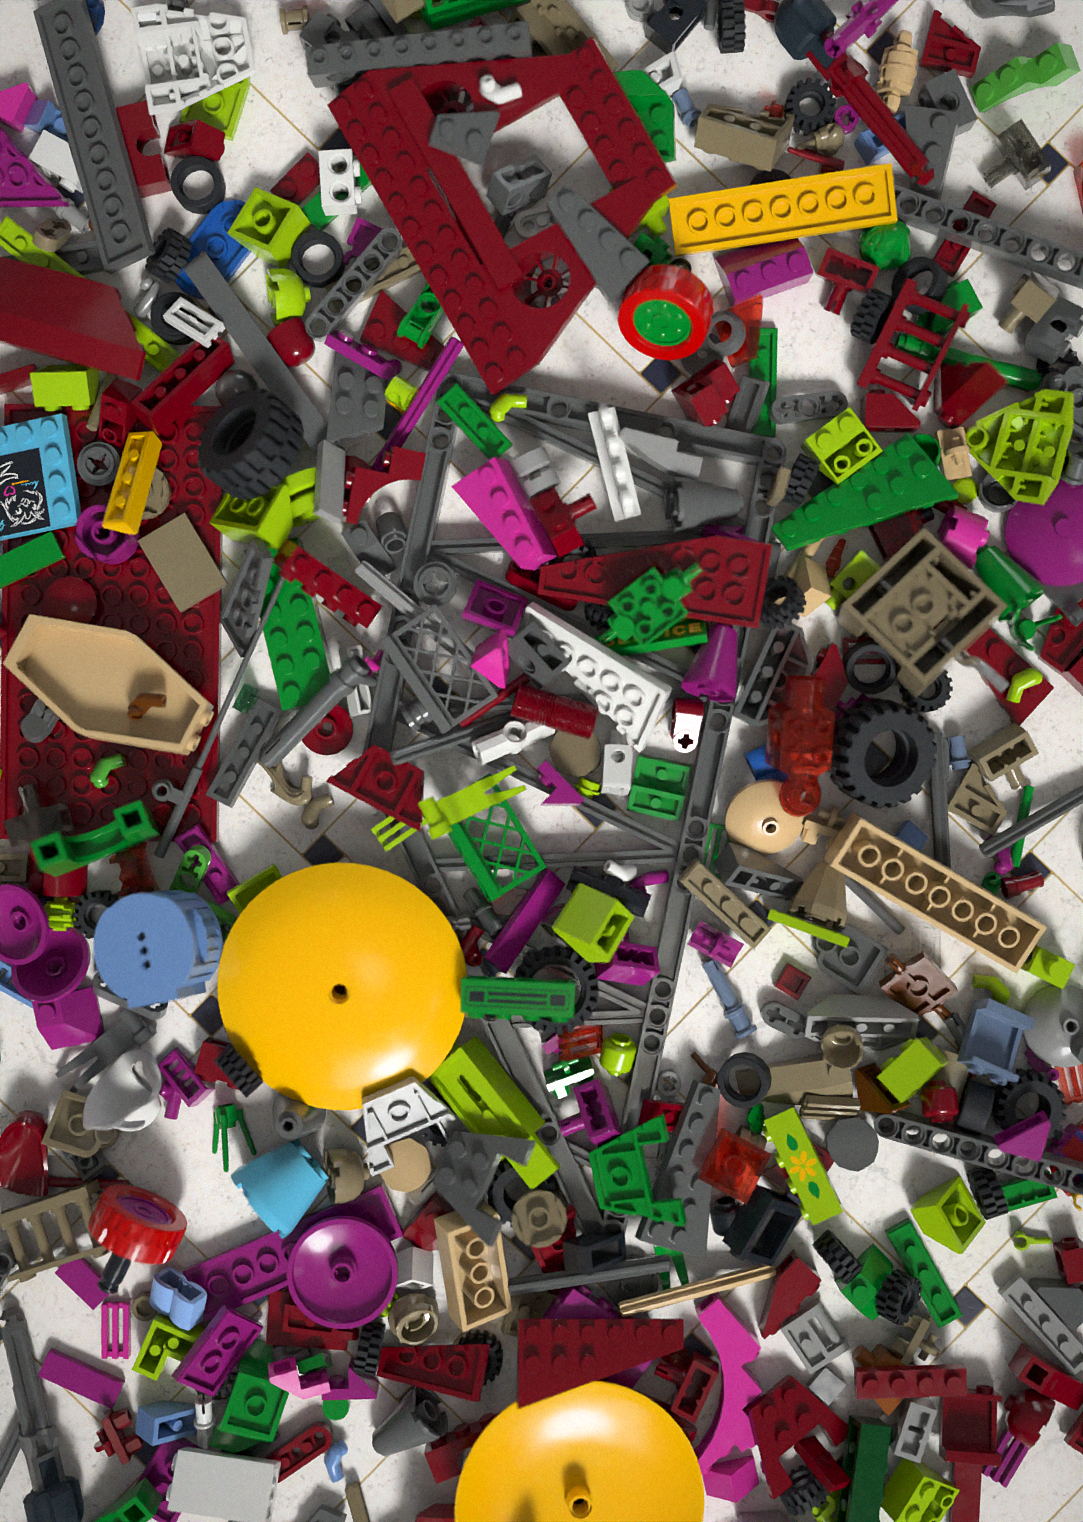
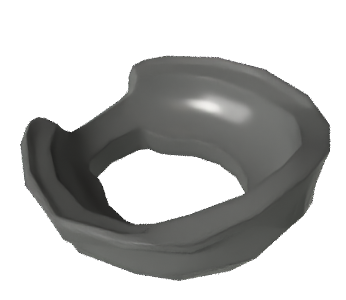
(737, 336)

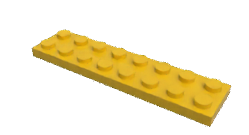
(783, 210)

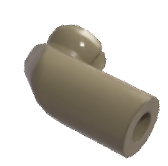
(312, 809)

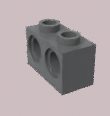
(519, 184)

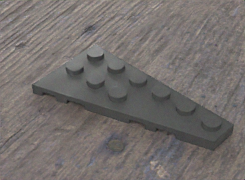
(678, 1175)

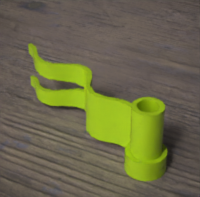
(464, 803)

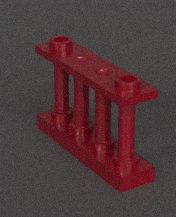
(898, 322)

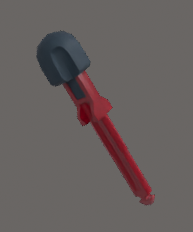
(802, 31)

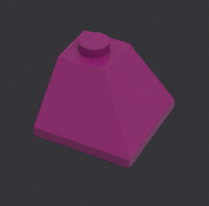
(70, 1020)

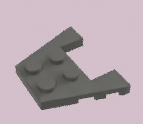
(468, 1172)

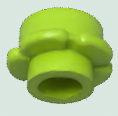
(587, 787)

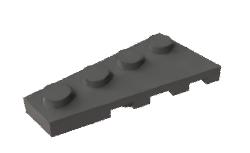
(597, 243)
(246, 596)

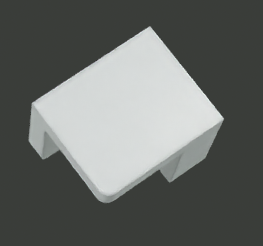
(415, 1269)

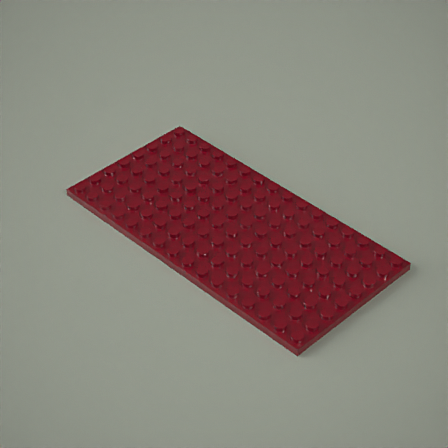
(131, 601)

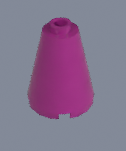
(714, 666)

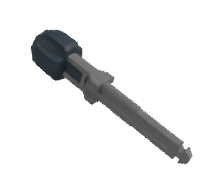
(52, 1493)

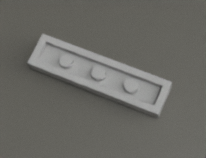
(1043, 1323)

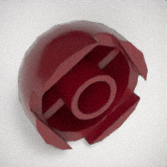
(1027, 1415)

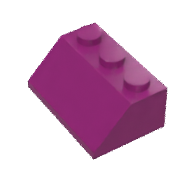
(763, 269)

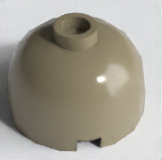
(345, 1174)

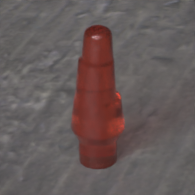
(834, 560)

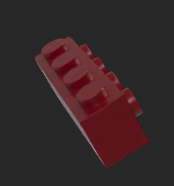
(182, 384)
(321, 580)

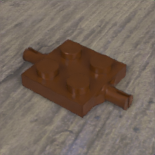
(918, 985)

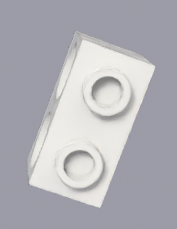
(334, 183)

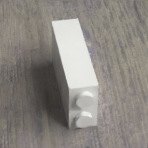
(223, 1485)

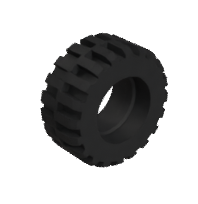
(250, 443)
(908, 767)

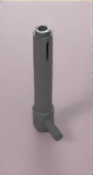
(341, 683)

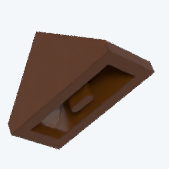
(873, 1093)

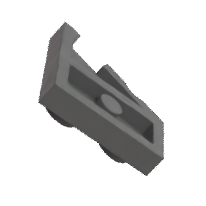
(465, 134)

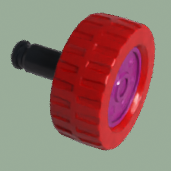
(134, 1228)

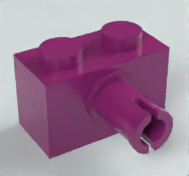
(630, 963)
(595, 1114)

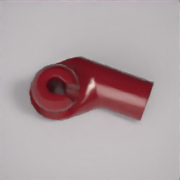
(470, 948)

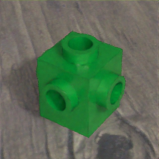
(654, 248)

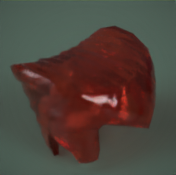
(135, 871)

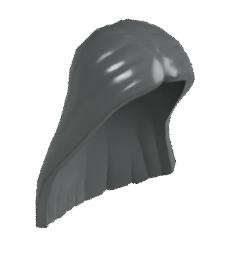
(1022, 8)

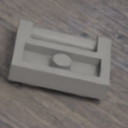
(806, 1341)

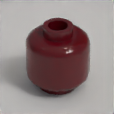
(939, 1101)

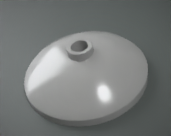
(1052, 1011)

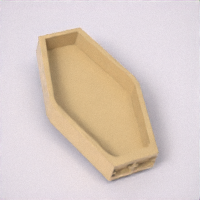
(95, 674)

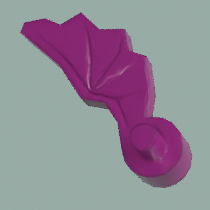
(1039, 1065)

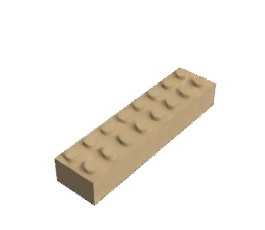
(934, 892)

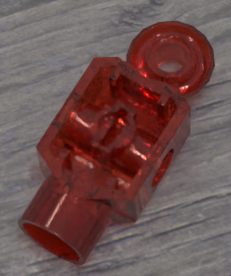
(800, 742)

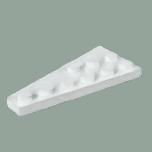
(607, 679)

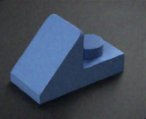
(46, 117)

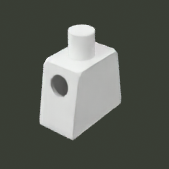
(616, 776)

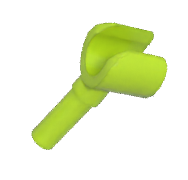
(1029, 1240)

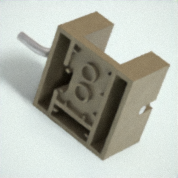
(906, 610)

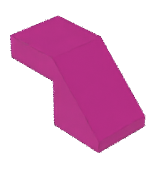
(286, 1376)

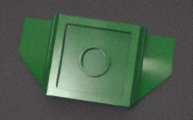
(653, 108)
(253, 1403)

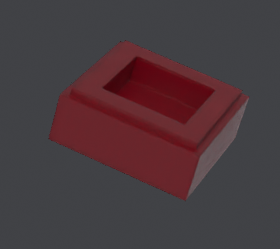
(792, 981)

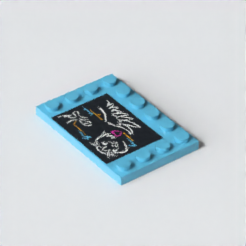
(37, 477)

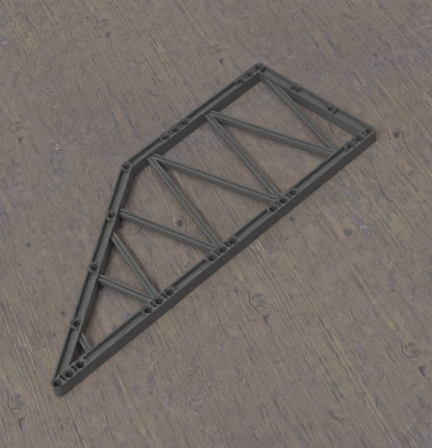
(385, 713)

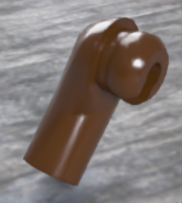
(143, 703)

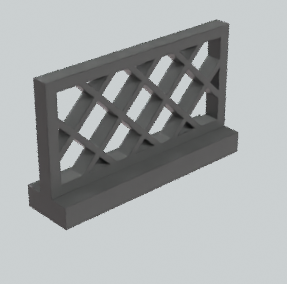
(419, 683)

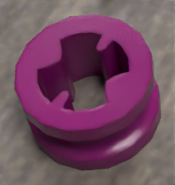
(853, 117)

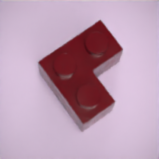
(707, 393)

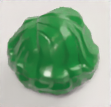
(885, 245)

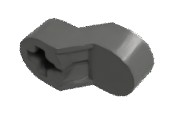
(39, 722)

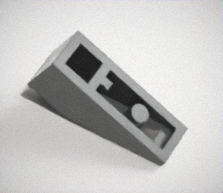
(753, 872)

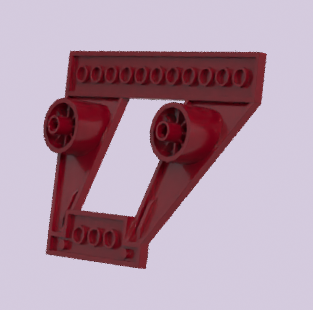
(506, 327)

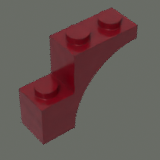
(363, 483)

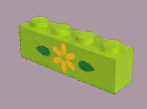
(803, 1165)

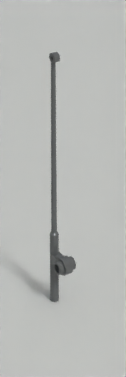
(182, 796)

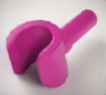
(373, 663)

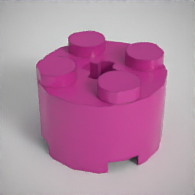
(963, 533)

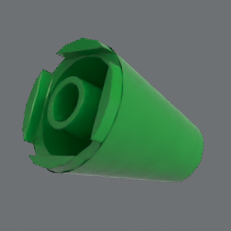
(1007, 580)

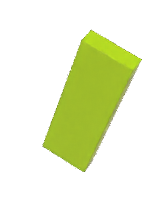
(809, 928)

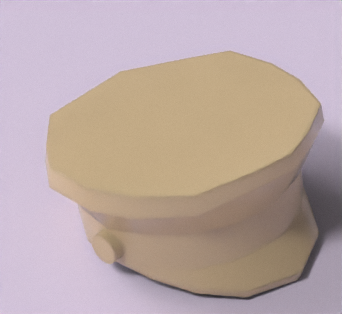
(411, 1165)

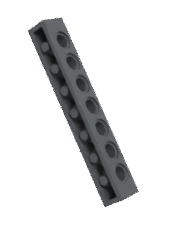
(348, 61)

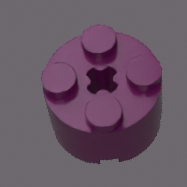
(93, 542)

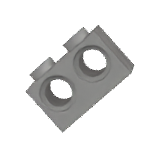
(912, 1427)

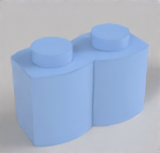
(178, 1298)

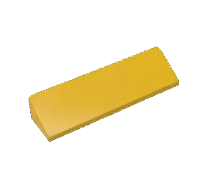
(132, 482)

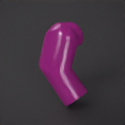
(1004, 860)
(650, 878)
(172, 1098)

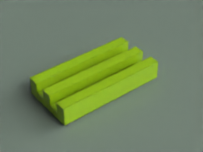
(382, 837)

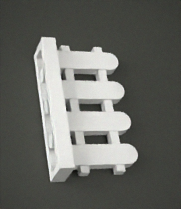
(614, 463)

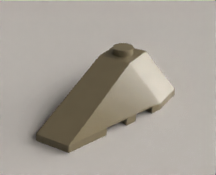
(798, 1078)

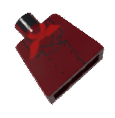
(895, 533)

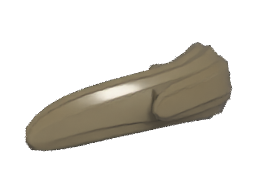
(285, 789)

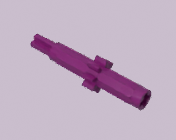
(861, 21)

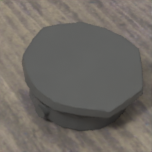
(852, 1143)

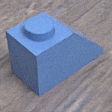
(165, 1421)

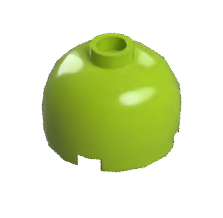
(286, 294)

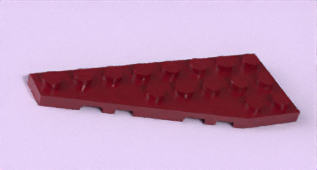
(725, 592)

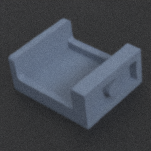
(993, 1040)

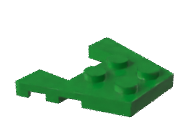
(623, 1175)

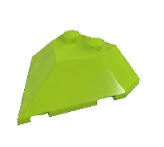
(1025, 444)

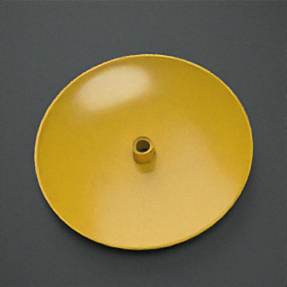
(351, 930)
(588, 1445)

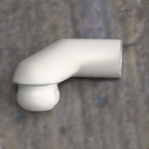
(499, 94)
(625, 872)

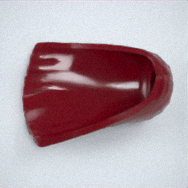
(23, 1156)

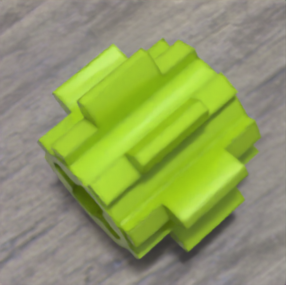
(60, 913)

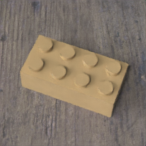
(472, 1272)

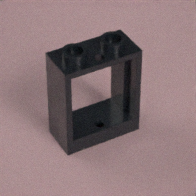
(750, 1221)

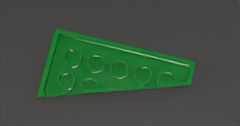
(880, 490)

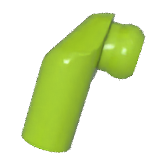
(505, 403)

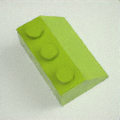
(256, 518)

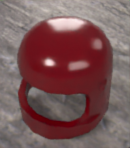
(292, 342)

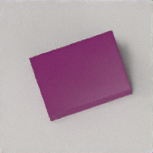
(494, 608)

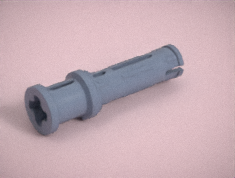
(733, 1008)

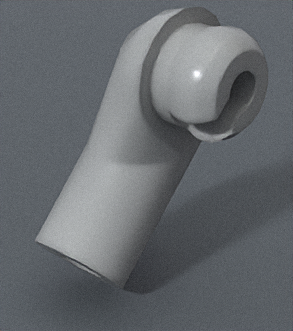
(145, 304)

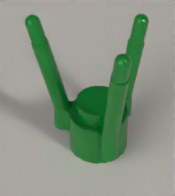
(1025, 628)
(226, 1117)

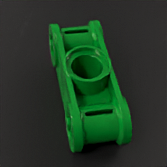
(418, 323)

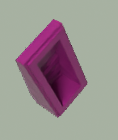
(178, 1083)

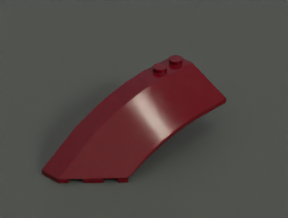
(67, 319)

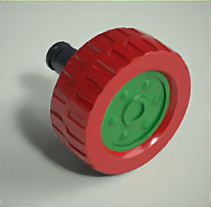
(666, 311)

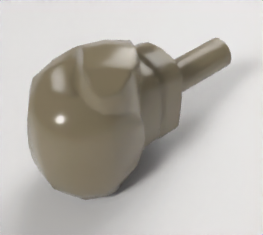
(825, 139)

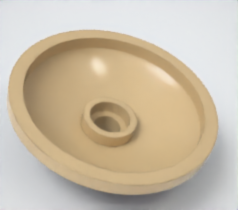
(753, 810)

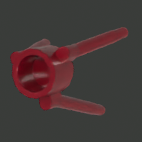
(827, 163)

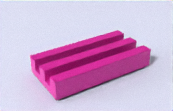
(115, 1352)

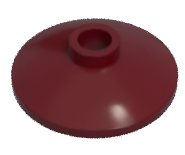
(332, 741)

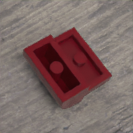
(66, 885)

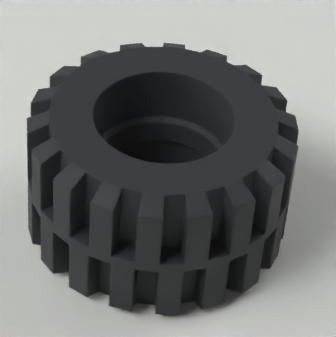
(1029, 1081)
(499, 1198)

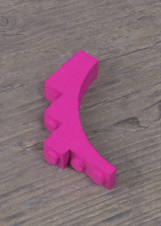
(739, 1386)

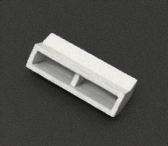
(353, 699)

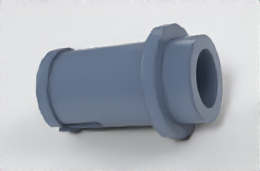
(686, 107)
(958, 752)

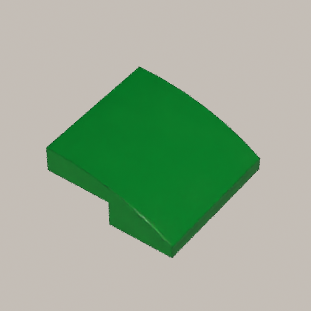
(659, 787)

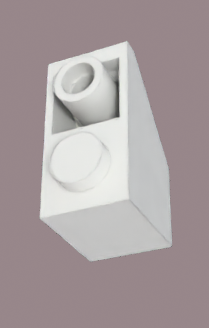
(56, 160)

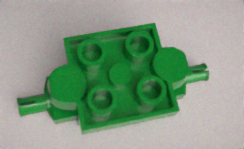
(650, 605)

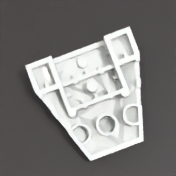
(189, 54)

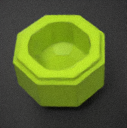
(967, 490)

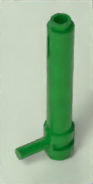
(1018, 376)

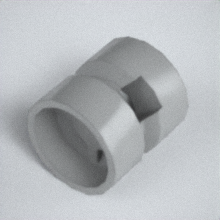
(532, 463)

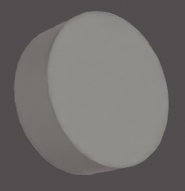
(639, 9)

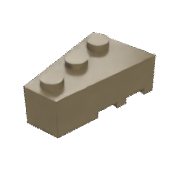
(743, 136)

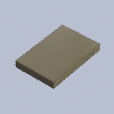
(183, 562)

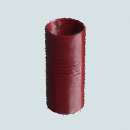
(564, 713)

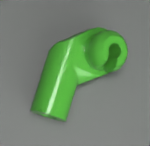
(102, 768)

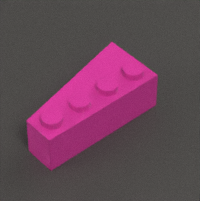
(506, 512)

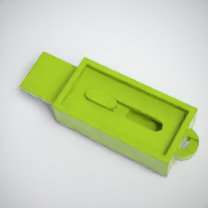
(492, 1104)

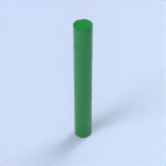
(1024, 811)

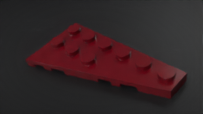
(573, 1352)

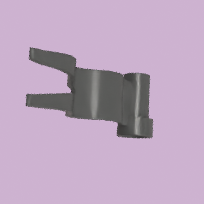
(110, 1046)

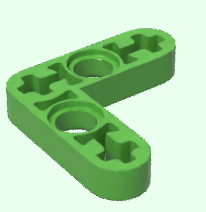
(197, 875)

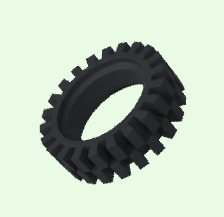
(585, 973)

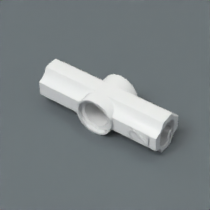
(499, 744)

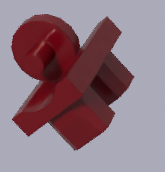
(115, 1439)

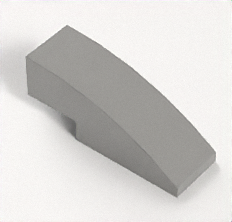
(662, 453)

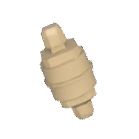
(897, 70)

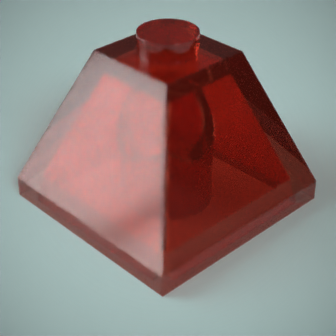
(734, 1165)

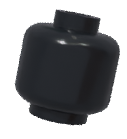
(723, 1214)

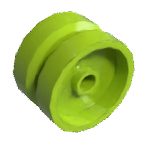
(302, 496)

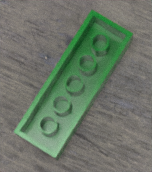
(295, 641)

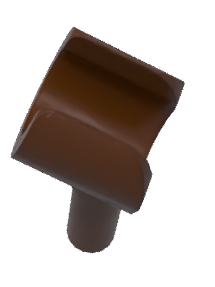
(711, 1075)

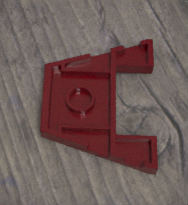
(784, 1418)

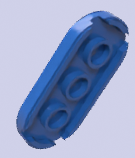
(219, 246)

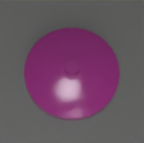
(1049, 536)
(342, 1272)

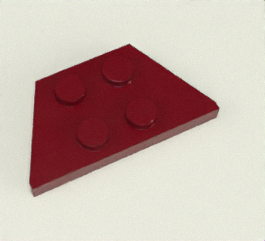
(384, 786)

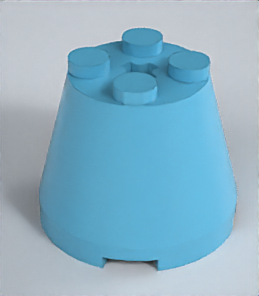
(281, 1185)

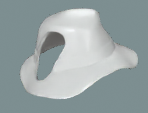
(121, 1099)

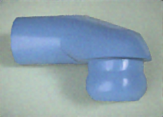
(333, 1457)

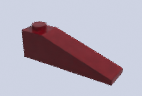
(963, 390)

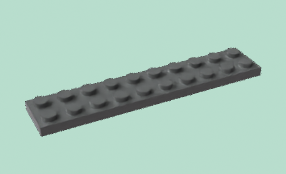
(94, 133)

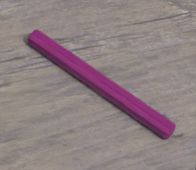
(421, 398)

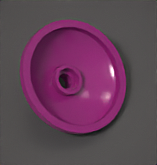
(22, 925)
(41, 979)

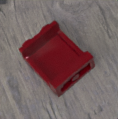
(970, 1427)

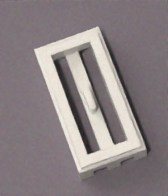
(190, 331)

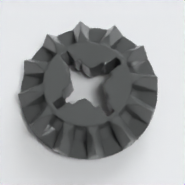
(87, 469)
(443, 573)

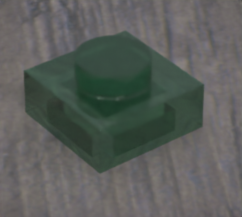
(246, 698)

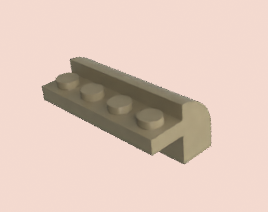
(556, 28)

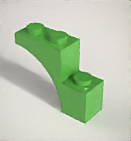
(1024, 75)

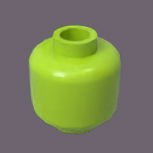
(618, 1054)

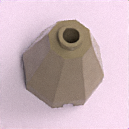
(821, 897)

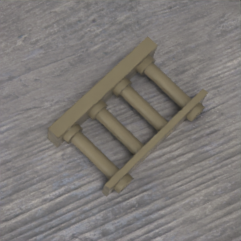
(33, 1212)

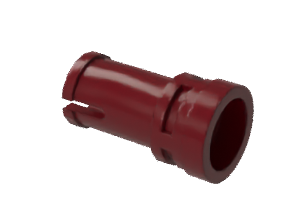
(1015, 885)

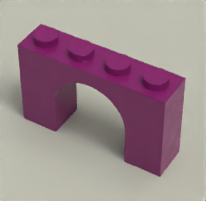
(580, 1303)

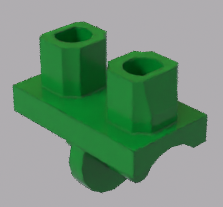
(566, 1073)

